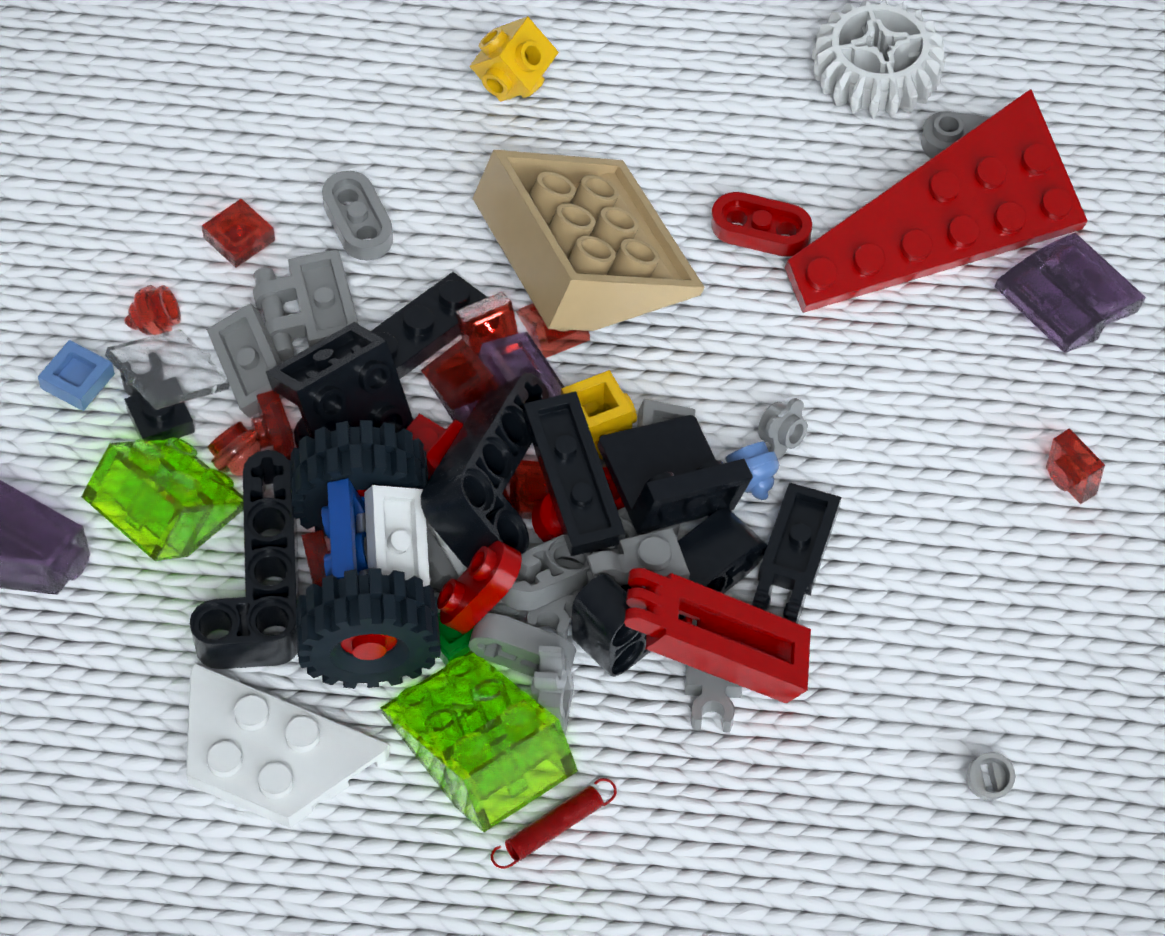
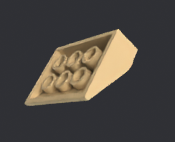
(582, 239)

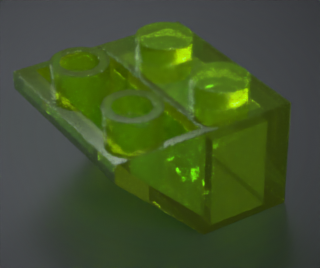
(162, 496)

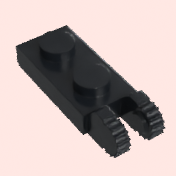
(796, 547)

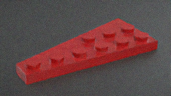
(968, 203)

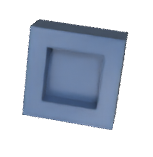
(76, 375)

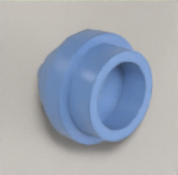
(761, 465)

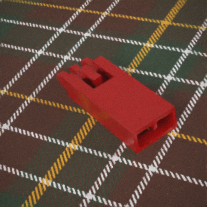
(729, 636)

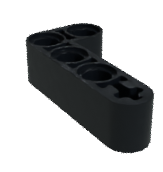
(466, 489)
(717, 557)
(264, 558)

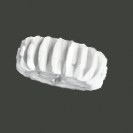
(878, 57)

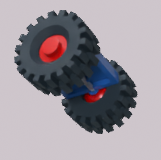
(359, 622)

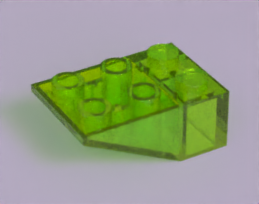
(481, 739)

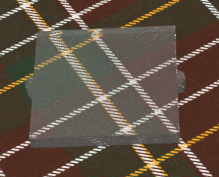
(167, 368)

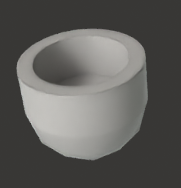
(1001, 776)

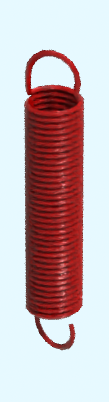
(554, 823)

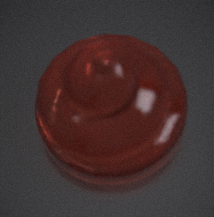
(153, 311)
(236, 439)

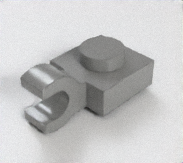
(653, 551)

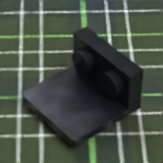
(344, 380)
(670, 473)

